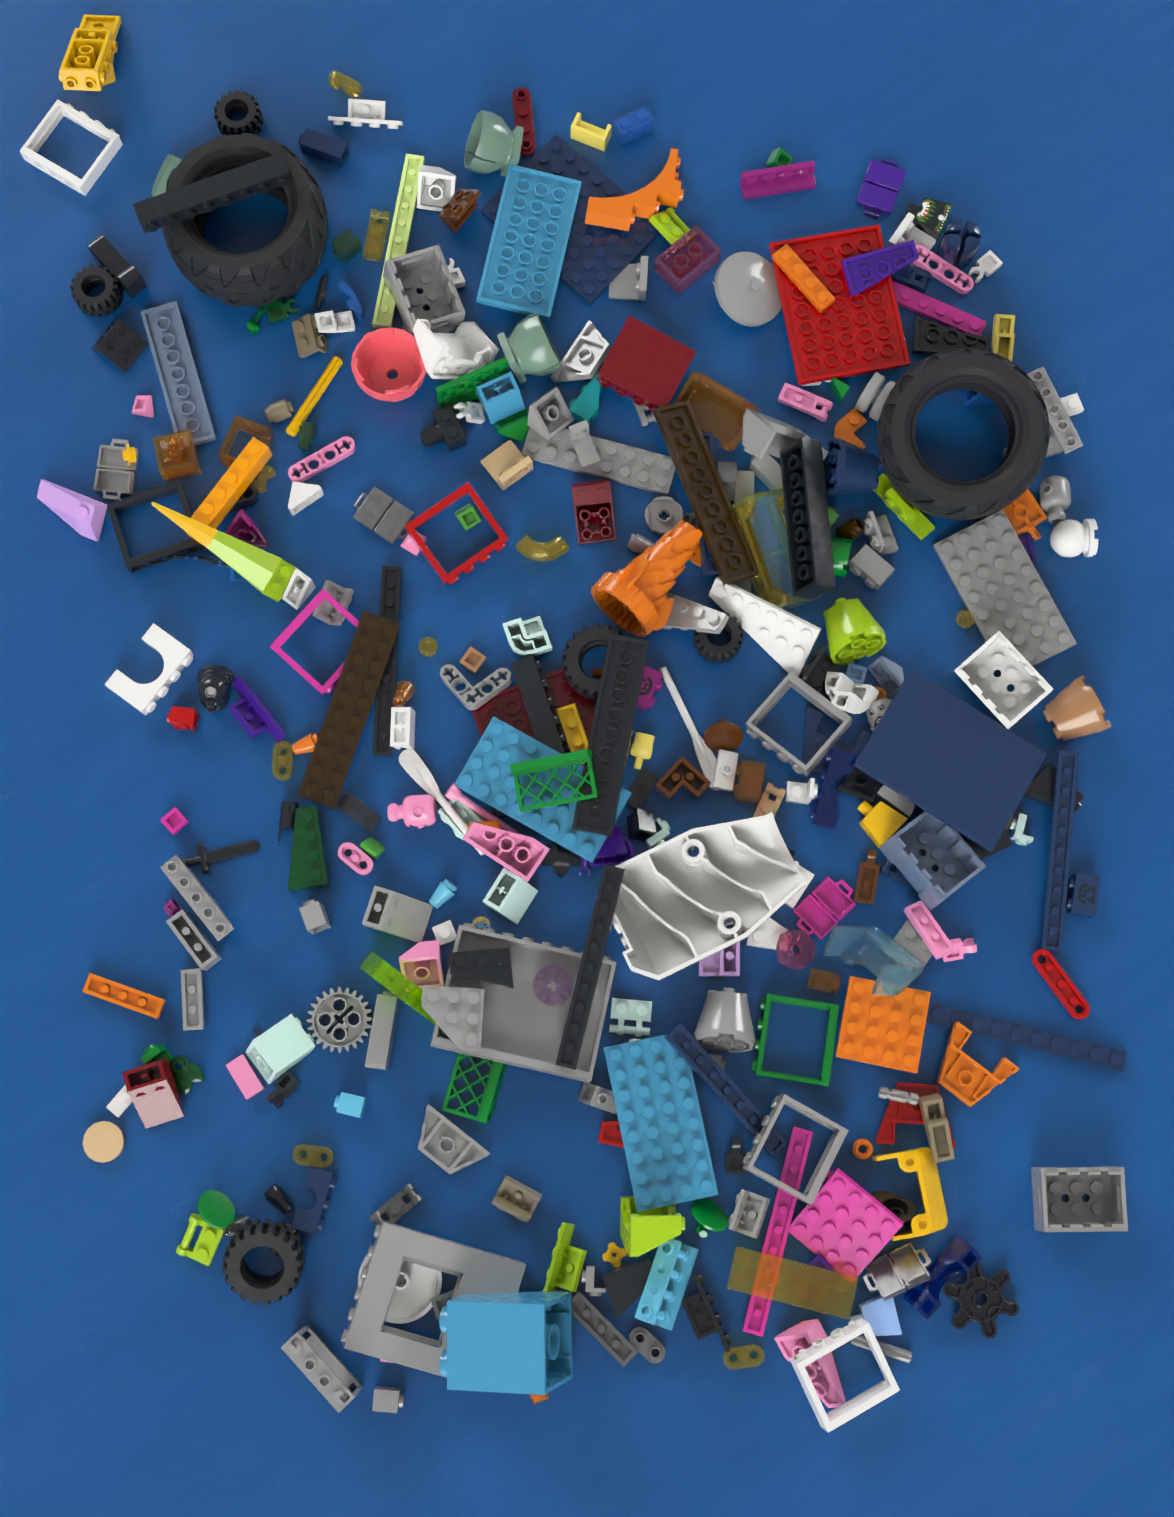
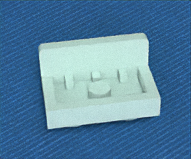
(464, 812)

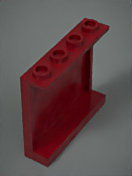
(645, 365)

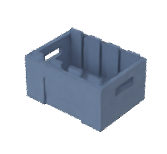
(942, 848)

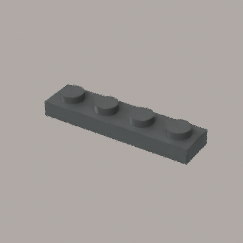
(602, 1329)

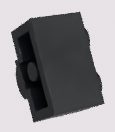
(444, 430)

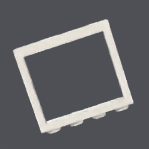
(46, 127)
(862, 1401)

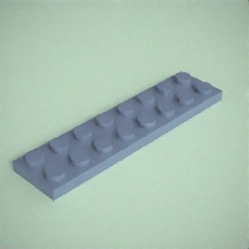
(178, 372)

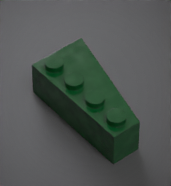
(308, 853)

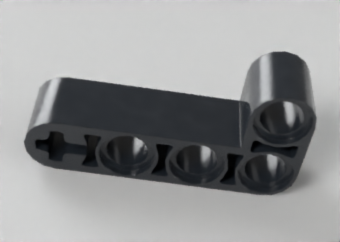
(109, 257)

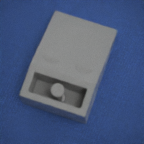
(397, 914)

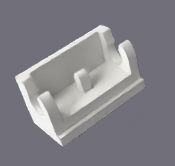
(402, 727)

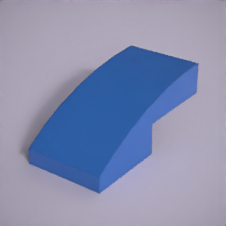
(352, 303)

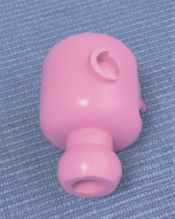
(416, 811)

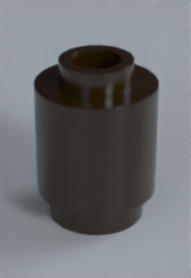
(851, 529)

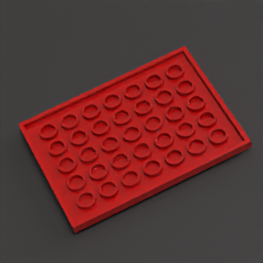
(850, 334)

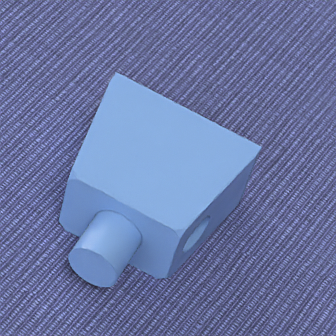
(880, 1315)

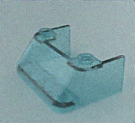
(879, 954)

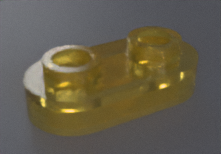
(344, 83)
(282, 761)
(313, 1155)
(743, 1357)

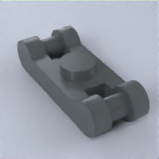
(396, 1206)

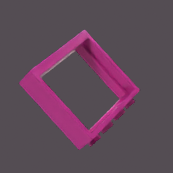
(291, 628)

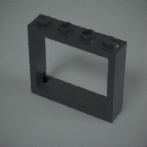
(161, 555)

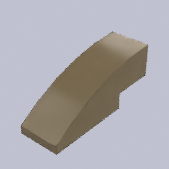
(936, 1127)

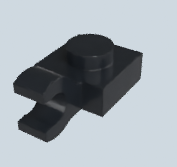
(284, 1088)
(734, 1160)

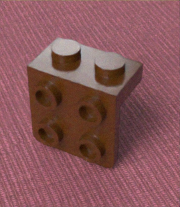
(459, 208)

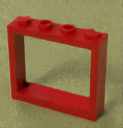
(435, 510)

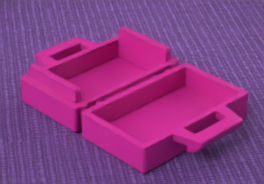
(830, 902)

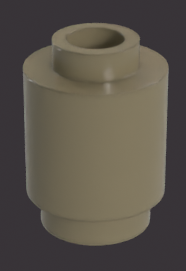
(279, 411)

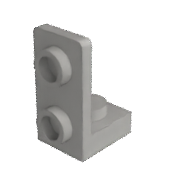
(583, 444)
(597, 1097)

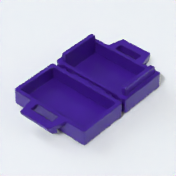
(880, 187)

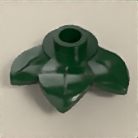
(187, 1075)

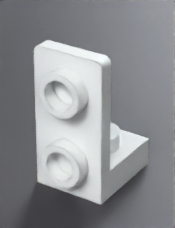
(801, 792)

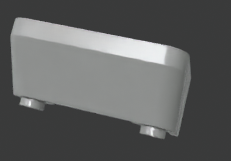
(768, 435)

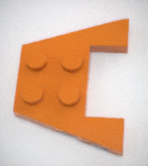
(964, 1075)

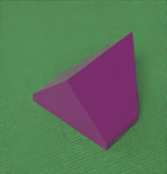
(245, 530)

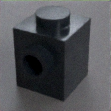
(641, 824)

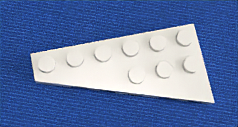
(774, 629)

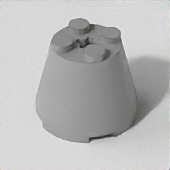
(725, 1022)

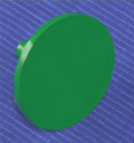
(216, 1209)
(709, 1216)

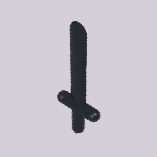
(220, 854)

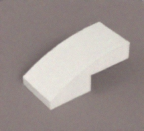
(334, 322)

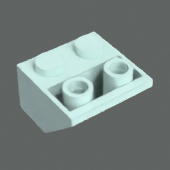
(510, 896)

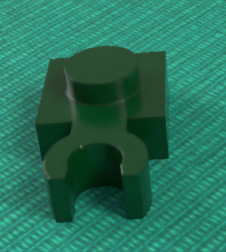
(278, 311)

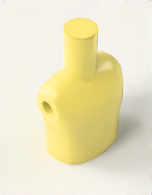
(641, 748)

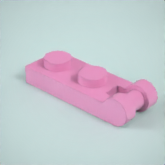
(805, 401)

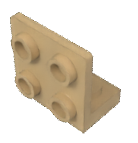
(507, 465)

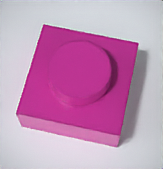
(174, 821)

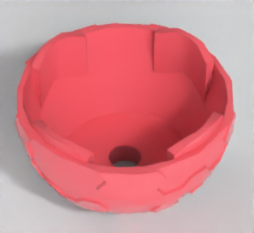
(387, 352)

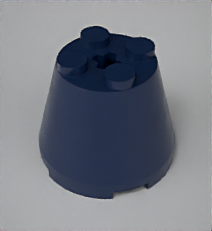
(849, 469)

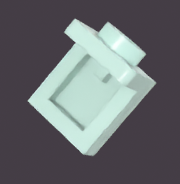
(1017, 826)
(660, 836)

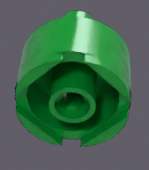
(841, 555)

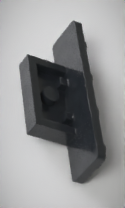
(701, 1314)

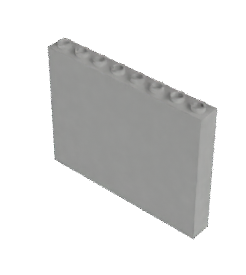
(515, 1023)

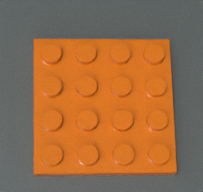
(882, 1027)

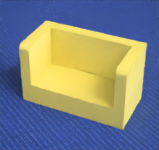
(590, 134)

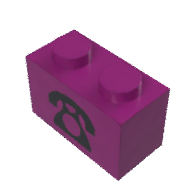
(651, 682)

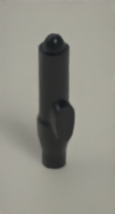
(321, 293)

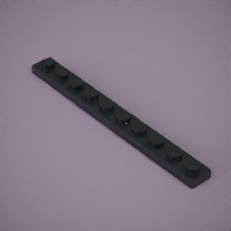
(384, 696)
(590, 967)

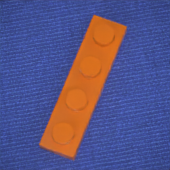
(803, 278)
(124, 996)

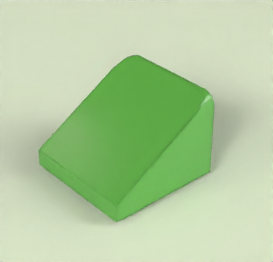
(467, 516)
(372, 847)

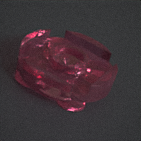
(785, 945)

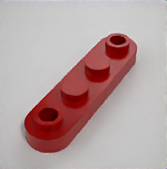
(1060, 984)

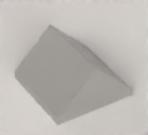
(549, 414)

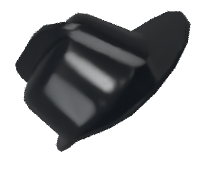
(897, 1205)

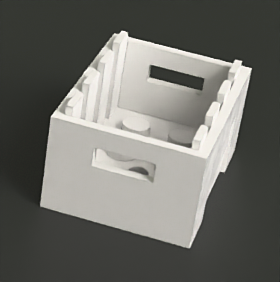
(1015, 670)

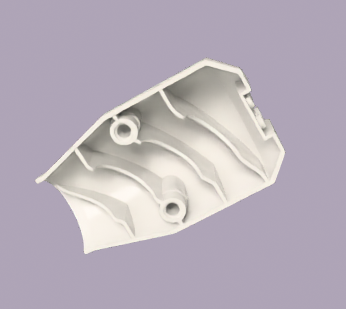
(679, 904)

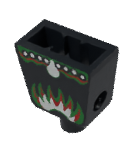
(930, 216)

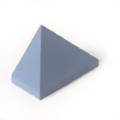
(887, 674)

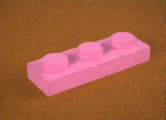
(929, 929)

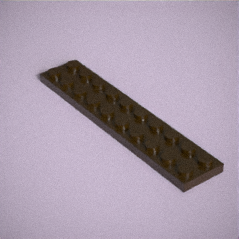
(705, 492)
(348, 709)

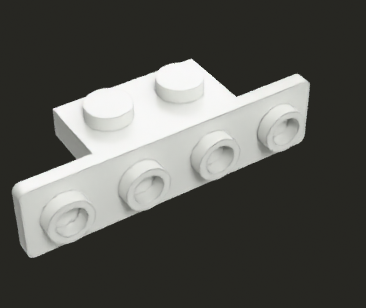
(368, 112)

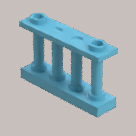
(666, 1284)

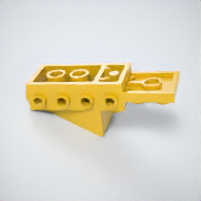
(91, 54)

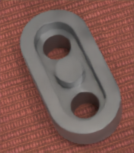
(647, 1344)

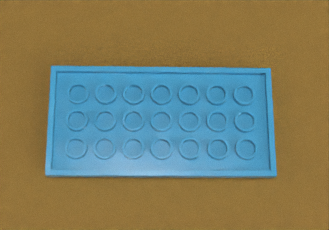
(529, 241)
(492, 782)
(660, 1123)

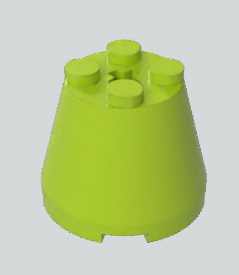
(852, 631)

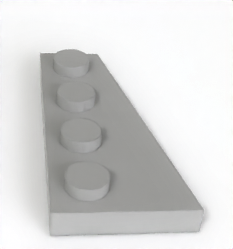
(694, 616)

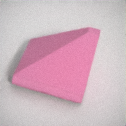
(143, 406)
(409, 545)

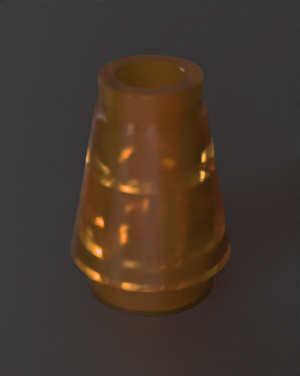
(403, 693)

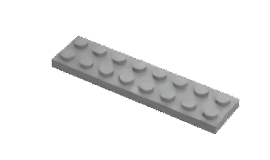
(617, 461)

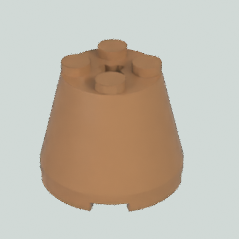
(1076, 712)

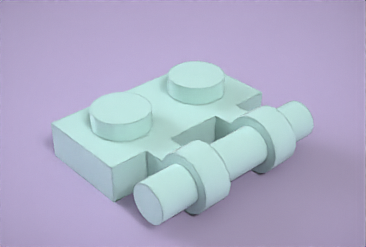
(630, 1010)

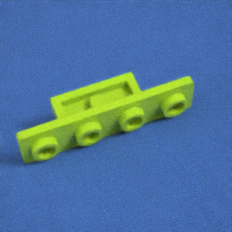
(904, 510)
(565, 1263)

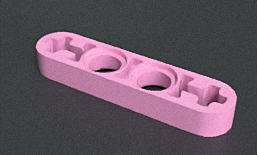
(943, 265)
(320, 457)

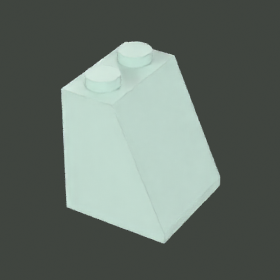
(280, 1048)

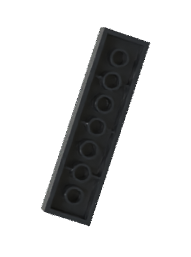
(807, 518)

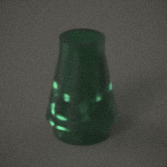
(306, 435)

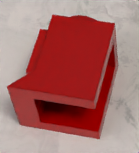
(183, 718)

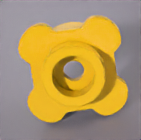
(129, 454)
(620, 1253)

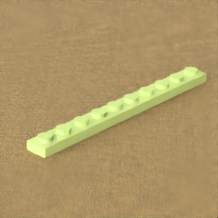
(399, 235)

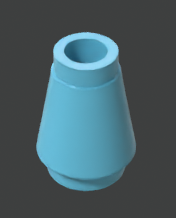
(443, 893)

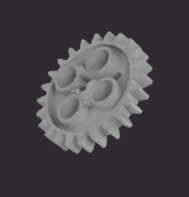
(327, 1007)

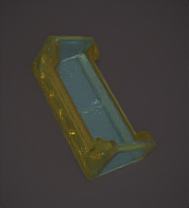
(766, 535)

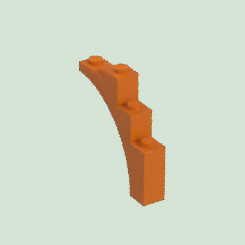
(621, 210)

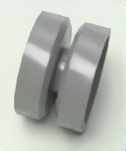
(874, 395)

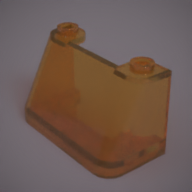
(716, 408)

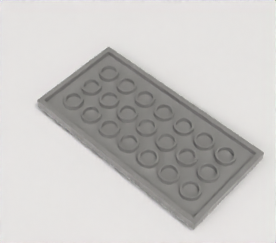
(1004, 588)

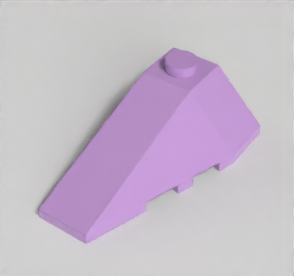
(77, 510)

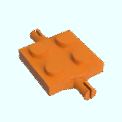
(1025, 515)

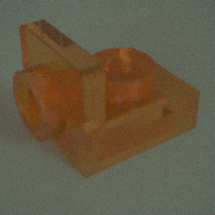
(824, 981)

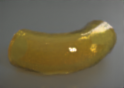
(542, 551)

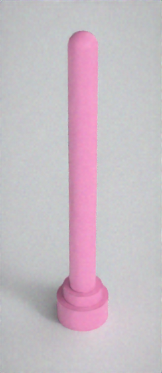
(456, 794)

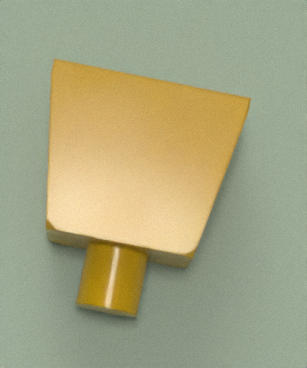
(880, 821)

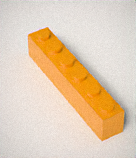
(232, 484)

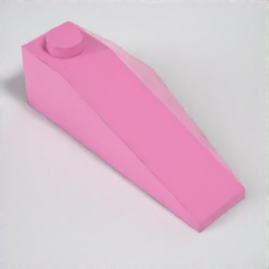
(512, 850)
(823, 1370)

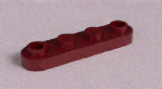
(524, 118)

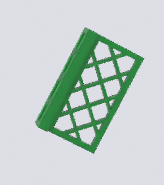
(463, 388)
(554, 762)
(490, 1093)

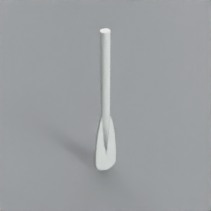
(704, 755)
(420, 773)

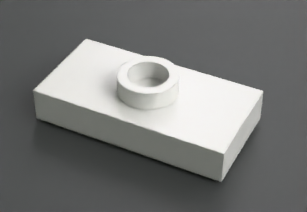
(725, 770)

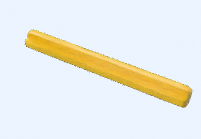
(314, 395)

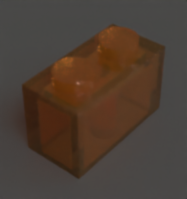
(749, 783)

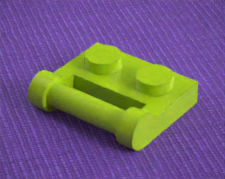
(669, 225)
(206, 1244)

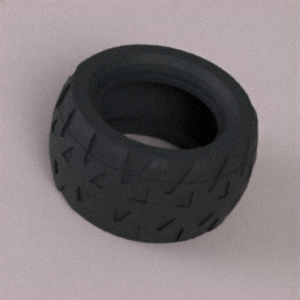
(265, 273)
(1003, 384)

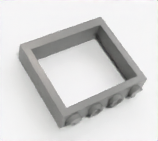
(815, 698)
(825, 1162)
(322, 1368)

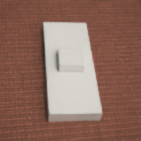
(120, 1102)

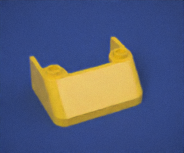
(935, 1214)

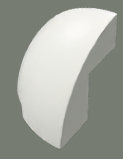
(849, 695)

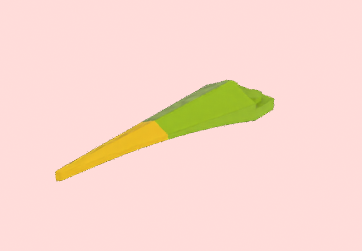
(258, 567)

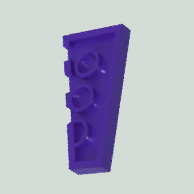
(872, 267)

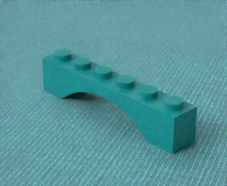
(587, 404)

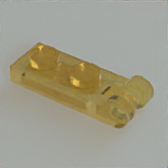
(376, 235)

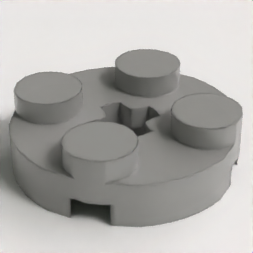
(670, 508)

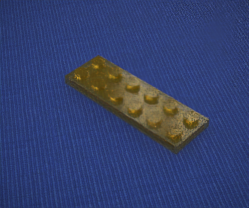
(792, 1282)

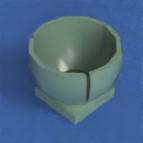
(492, 144)
(529, 349)

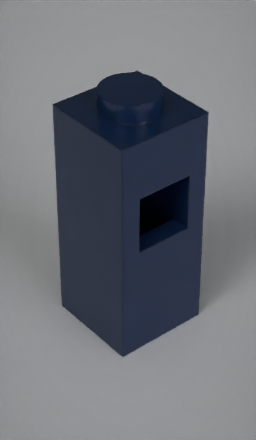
(323, 147)

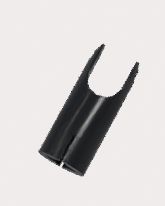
(287, 817)

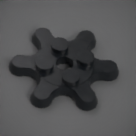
(990, 1309)

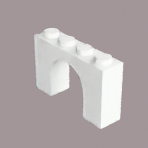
(145, 696)

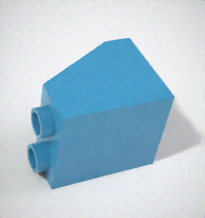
(508, 1342)

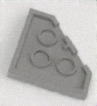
(456, 1013)

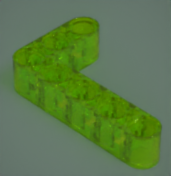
(394, 982)

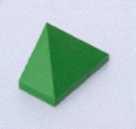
(514, 425)

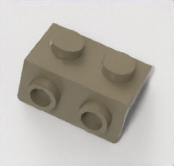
(307, 336)
(516, 1199)

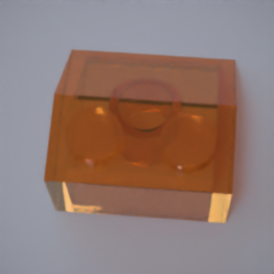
(176, 455)

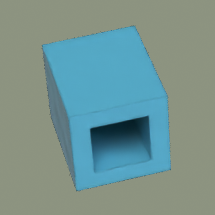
(350, 1104)

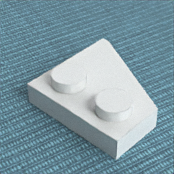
(766, 935)

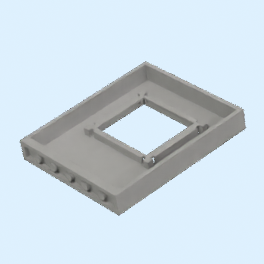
(480, 1272)

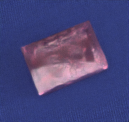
(687, 259)

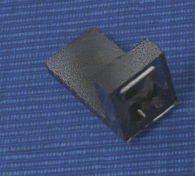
(358, 811)

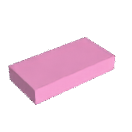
(245, 1076)

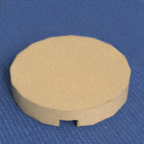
(103, 1141)

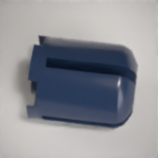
(964, 244)

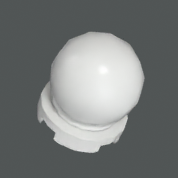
(1072, 538)

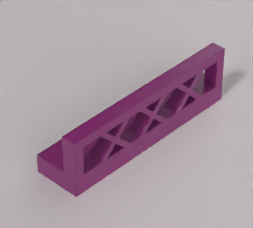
(777, 180)

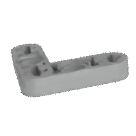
(470, 691)

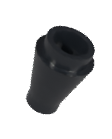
(276, 1196)

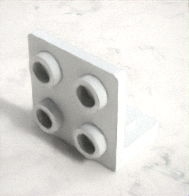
(908, 232)

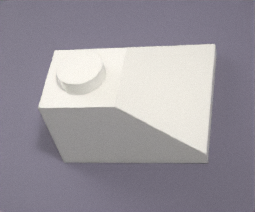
(434, 188)

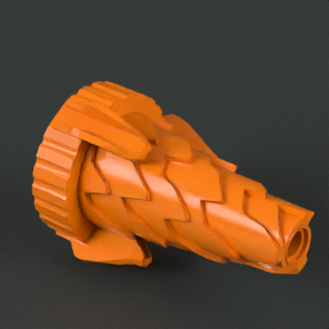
(637, 593)

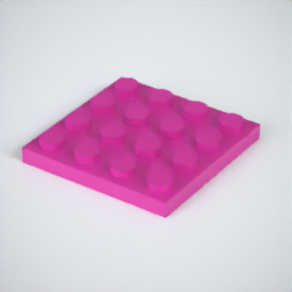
(845, 1225)

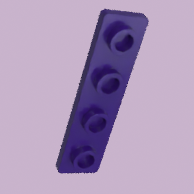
(252, 714)

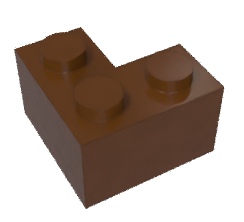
(683, 776)

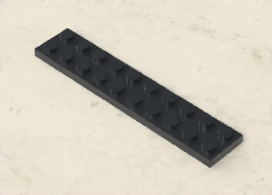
(611, 733)

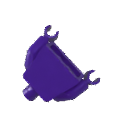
(614, 851)

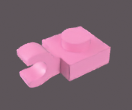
(961, 948)

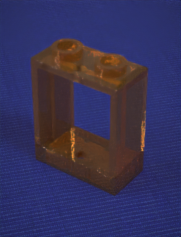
(247, 426)

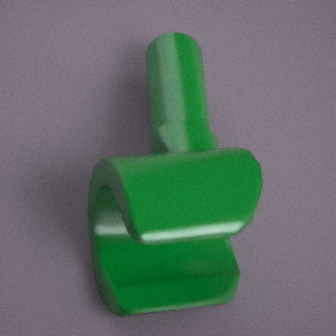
(252, 325)

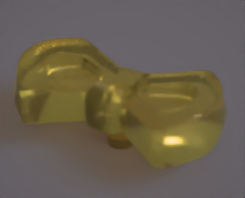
(266, 473)

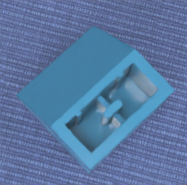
(500, 397)

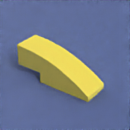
(1003, 335)

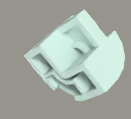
(527, 637)

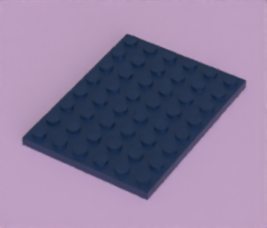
(593, 252)

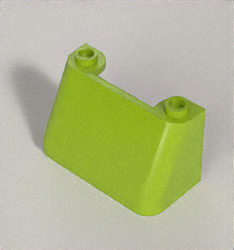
(647, 1228)

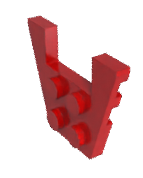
(905, 1113)

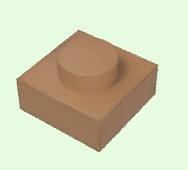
(472, 660)

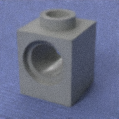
(387, 1399)

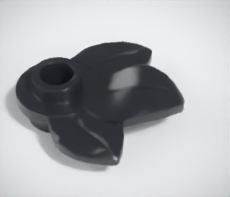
(560, 860)

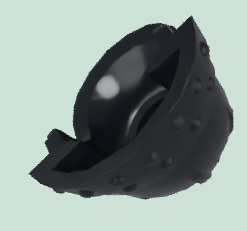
(214, 686)

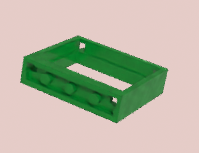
(828, 1046)

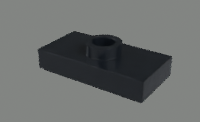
(641, 788)

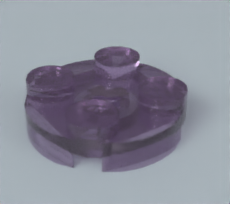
(546, 995)

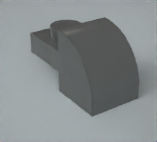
(728, 474)

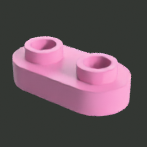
(355, 860)

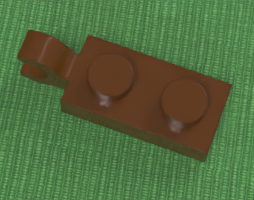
(867, 879)

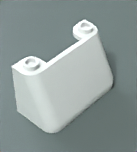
(453, 354)

